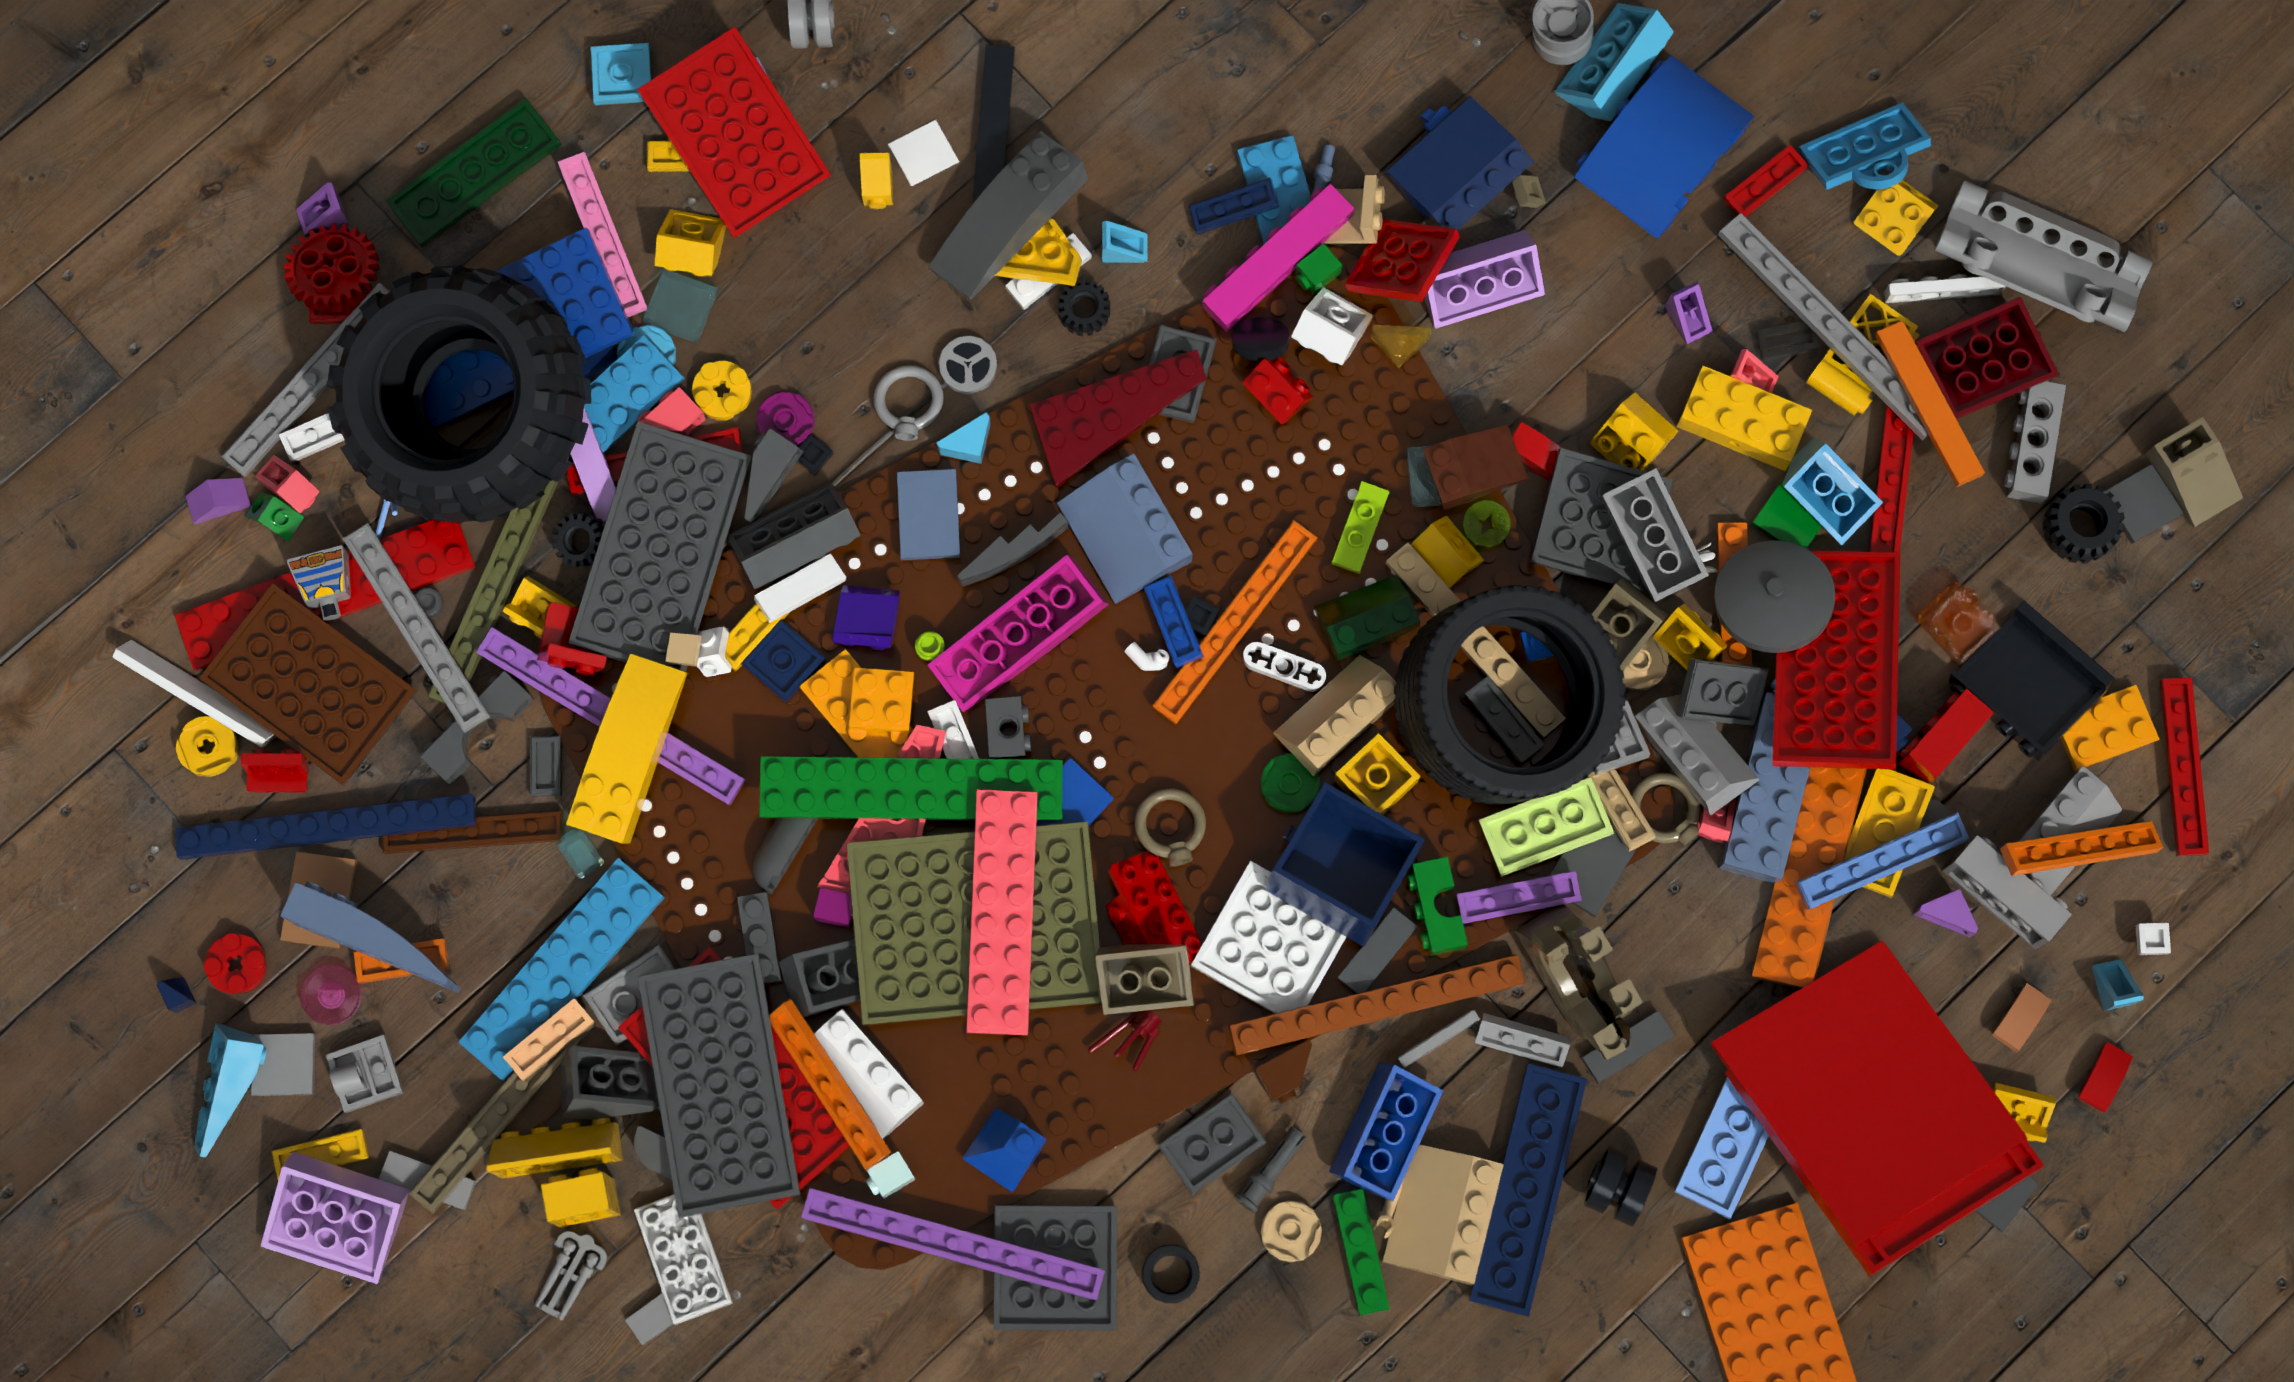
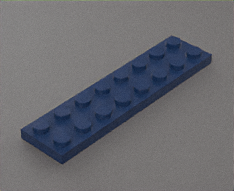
(1528, 1189)

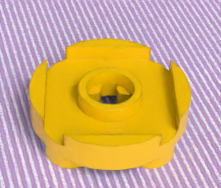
(731, 403)
(191, 740)

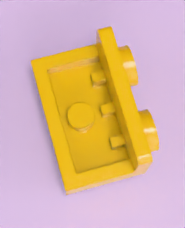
(531, 603)
(2028, 1108)

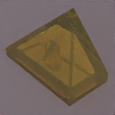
(1400, 342)

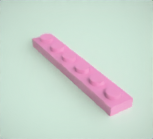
(597, 219)

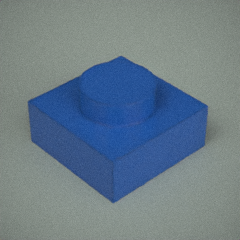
(1533, 648)

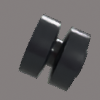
(1611, 1183)

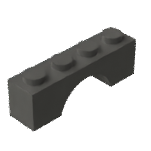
(448, 753)

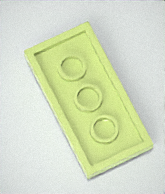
(1546, 827)

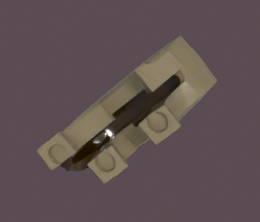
(1579, 977)

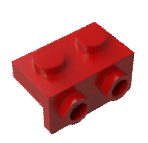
(1278, 388)
(275, 771)

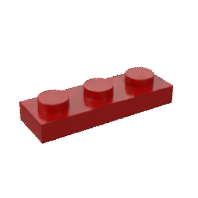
(1766, 182)

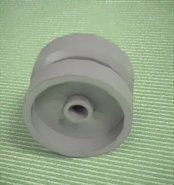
(808, 16)

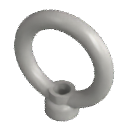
(907, 427)

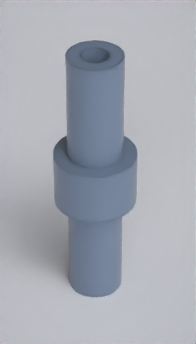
(1324, 170)

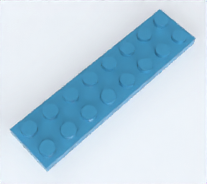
(563, 965)

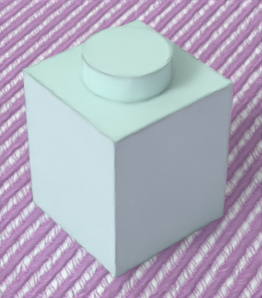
(889, 1175)

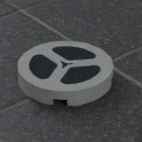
(968, 364)

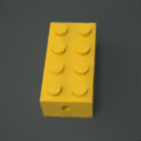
(1744, 418)

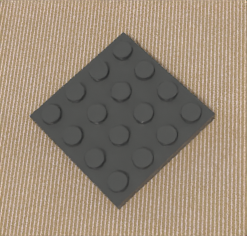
(1575, 525)
(1066, 1232)

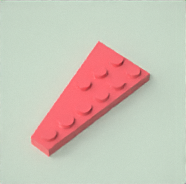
(922, 743)

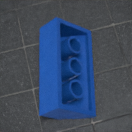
(1386, 1131)

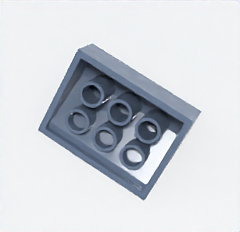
(1125, 529)

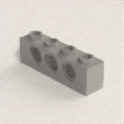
(2020, 484)

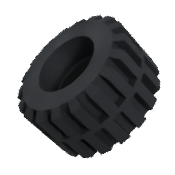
(2099, 507)

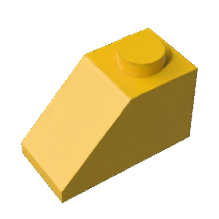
(876, 180)

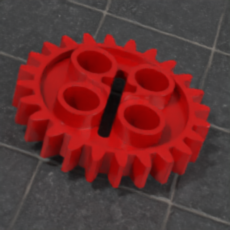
(331, 267)

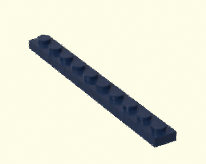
(326, 826)

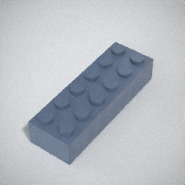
(1765, 811)

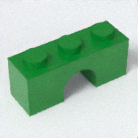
(1440, 932)

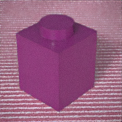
(834, 908)

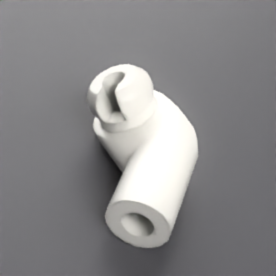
(1147, 661)

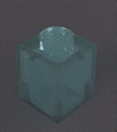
(580, 853)

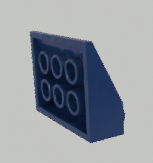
(1459, 166)

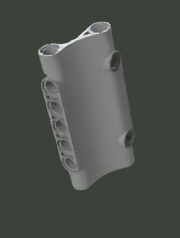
(2040, 263)

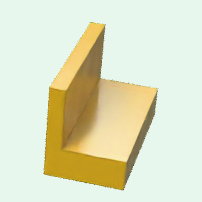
(1447, 551)

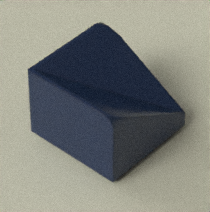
(176, 994)

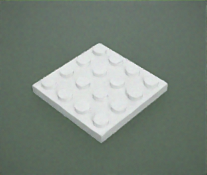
(1267, 947)

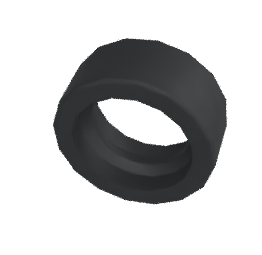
(1187, 1257)

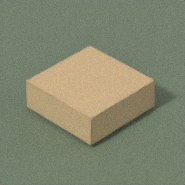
(683, 649)

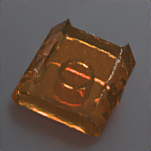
(1958, 621)

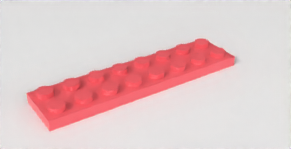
(1002, 912)

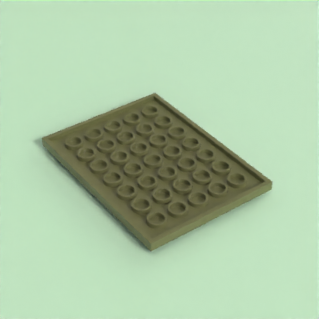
(916, 923)

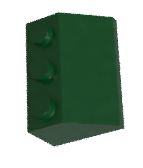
(1367, 617)

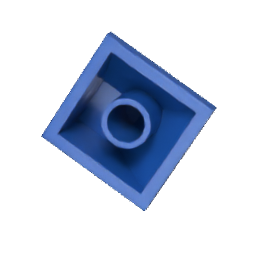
(1004, 1149)

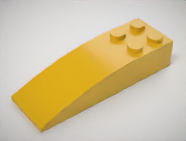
(627, 750)

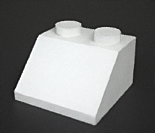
(1331, 326)

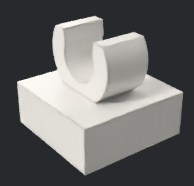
(2153, 938)

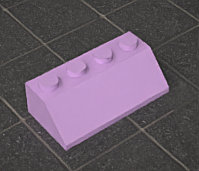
(1485, 279)

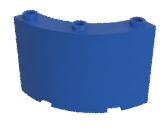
(1662, 145)

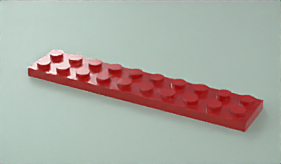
(419, 553)

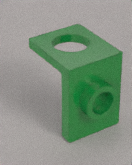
(275, 515)

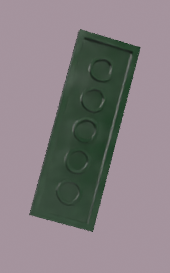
(473, 172)

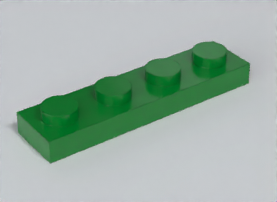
(1361, 1252)

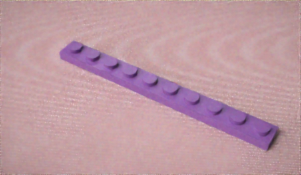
(593, 706)
(953, 1244)

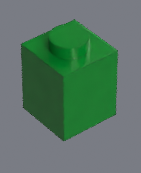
(1318, 269)

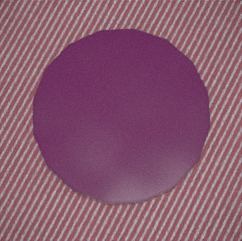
(786, 415)

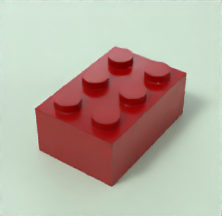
(1944, 736)

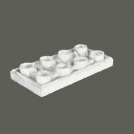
(682, 1260)

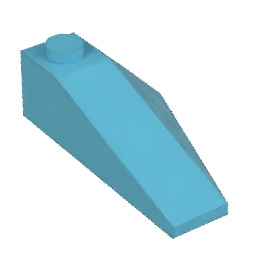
(234, 1065)

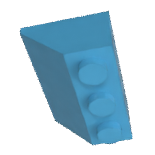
(1829, 490)

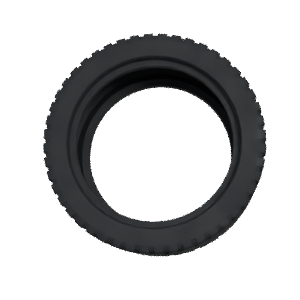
(1591, 679)

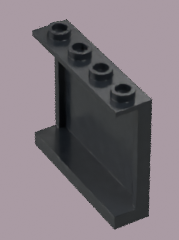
(2033, 681)

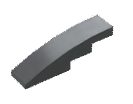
(1002, 556)

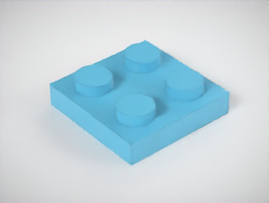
(620, 72)

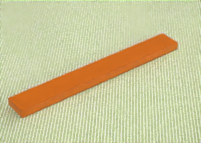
(1235, 621)

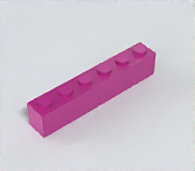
(1278, 257)

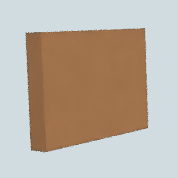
(328, 872)

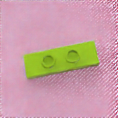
(1360, 527)

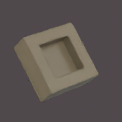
(1528, 191)

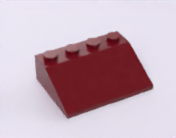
(1987, 358)

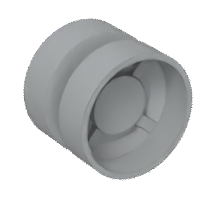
(1562, 30)

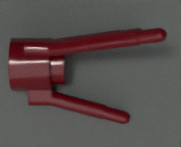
(1143, 1024)

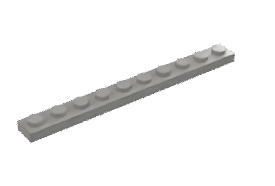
(1821, 317)

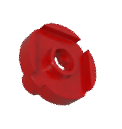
(218, 964)

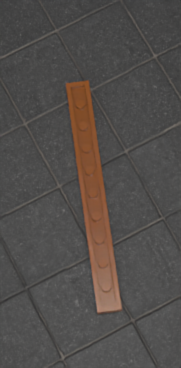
(1376, 1004)

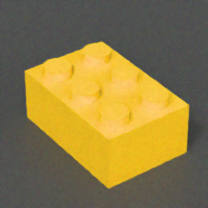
(580, 1198)

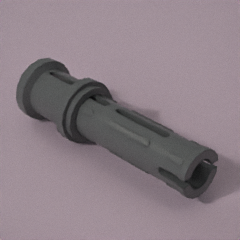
(1262, 1181)

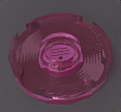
(330, 995)

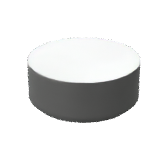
(430, 602)

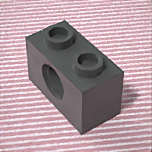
(1003, 711)

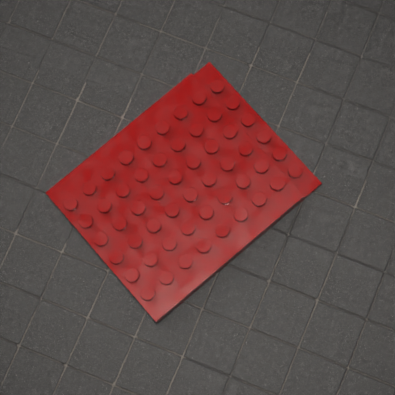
(1876, 1107)

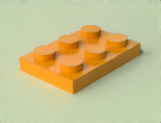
(2110, 729)

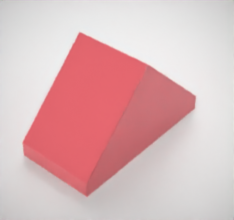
(1753, 371)

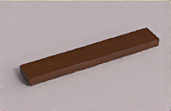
(490, 831)

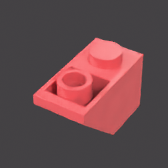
(674, 413)

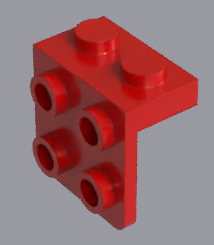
(555, 638)

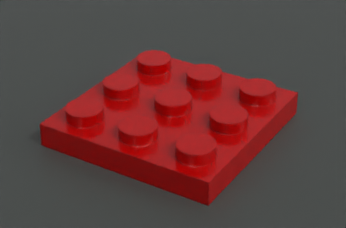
(1402, 260)

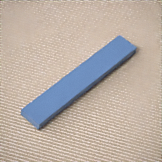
(1882, 861)

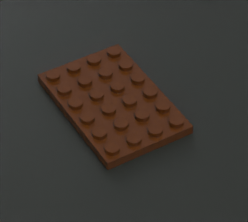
(308, 684)

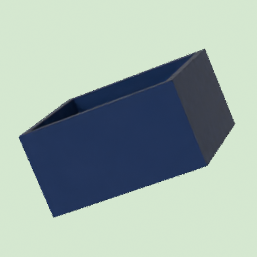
(1343, 864)

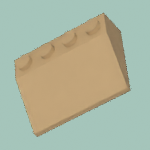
(1443, 1214)

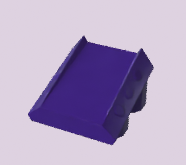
(867, 617)

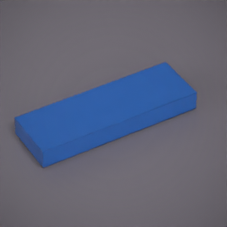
(1173, 621)

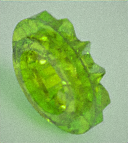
(1481, 511)

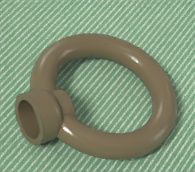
(1685, 831)
(1179, 852)

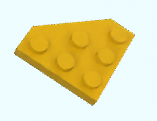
(1045, 258)

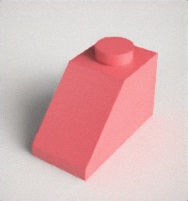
(287, 484)

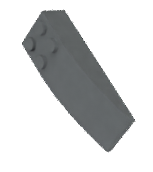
(1008, 214)

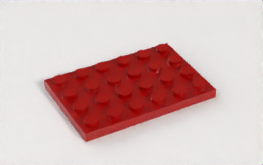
(734, 132)

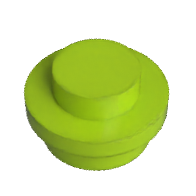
(929, 645)

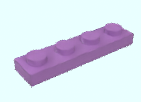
(1519, 897)

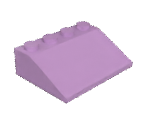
(334, 1217)

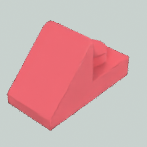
(1718, 825)

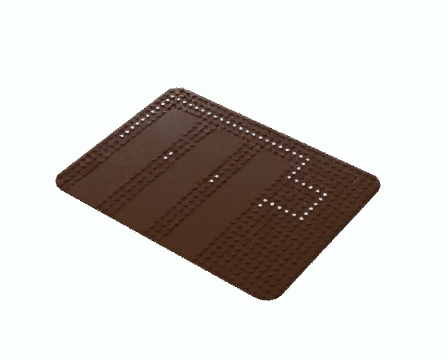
(1232, 494)

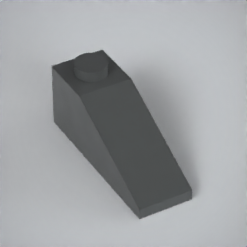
(770, 467)

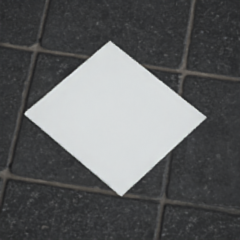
(923, 152)

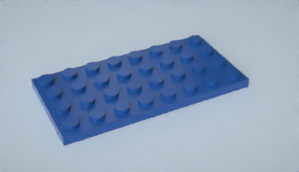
(576, 284)

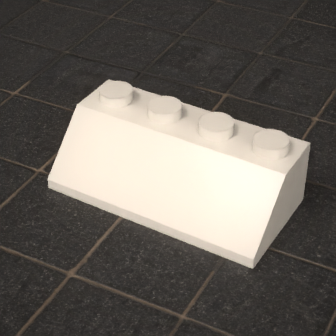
(868, 1074)

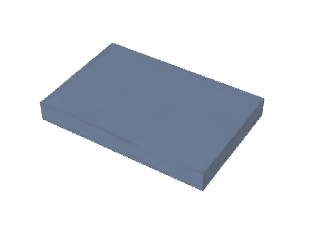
(928, 514)

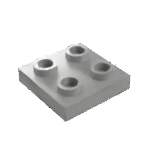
(364, 1074)

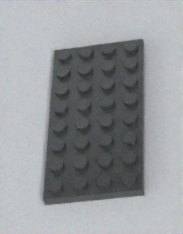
(659, 545)
(718, 1086)

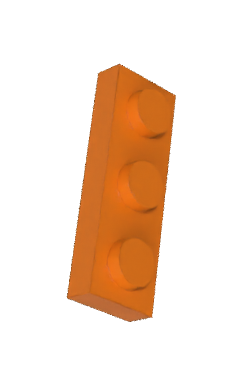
(371, 969)

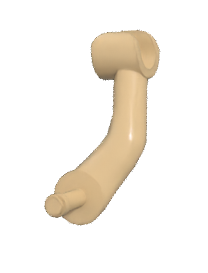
(1386, 1217)

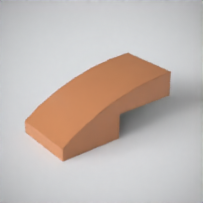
(2021, 1017)

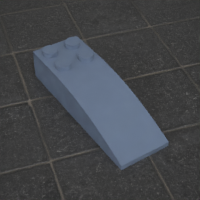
(343, 923)

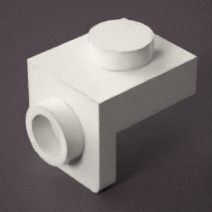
(712, 652)

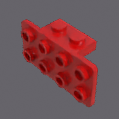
(1149, 905)

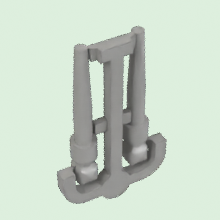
(586, 1243)

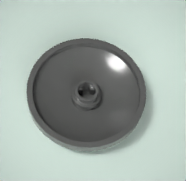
(1774, 596)

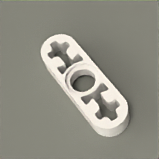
(1261, 665)

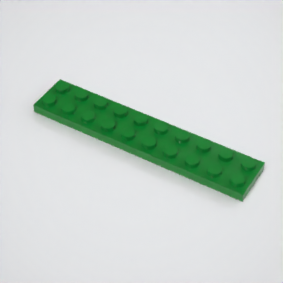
(900, 786)

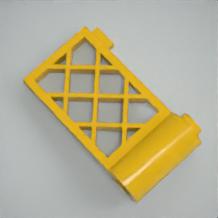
(1836, 379)

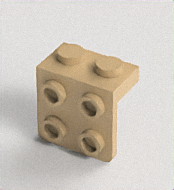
(1367, 216)

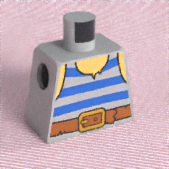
(323, 579)

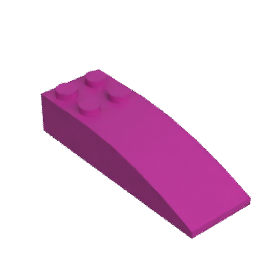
(1018, 633)

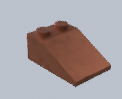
(1474, 465)

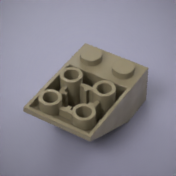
(2196, 471)

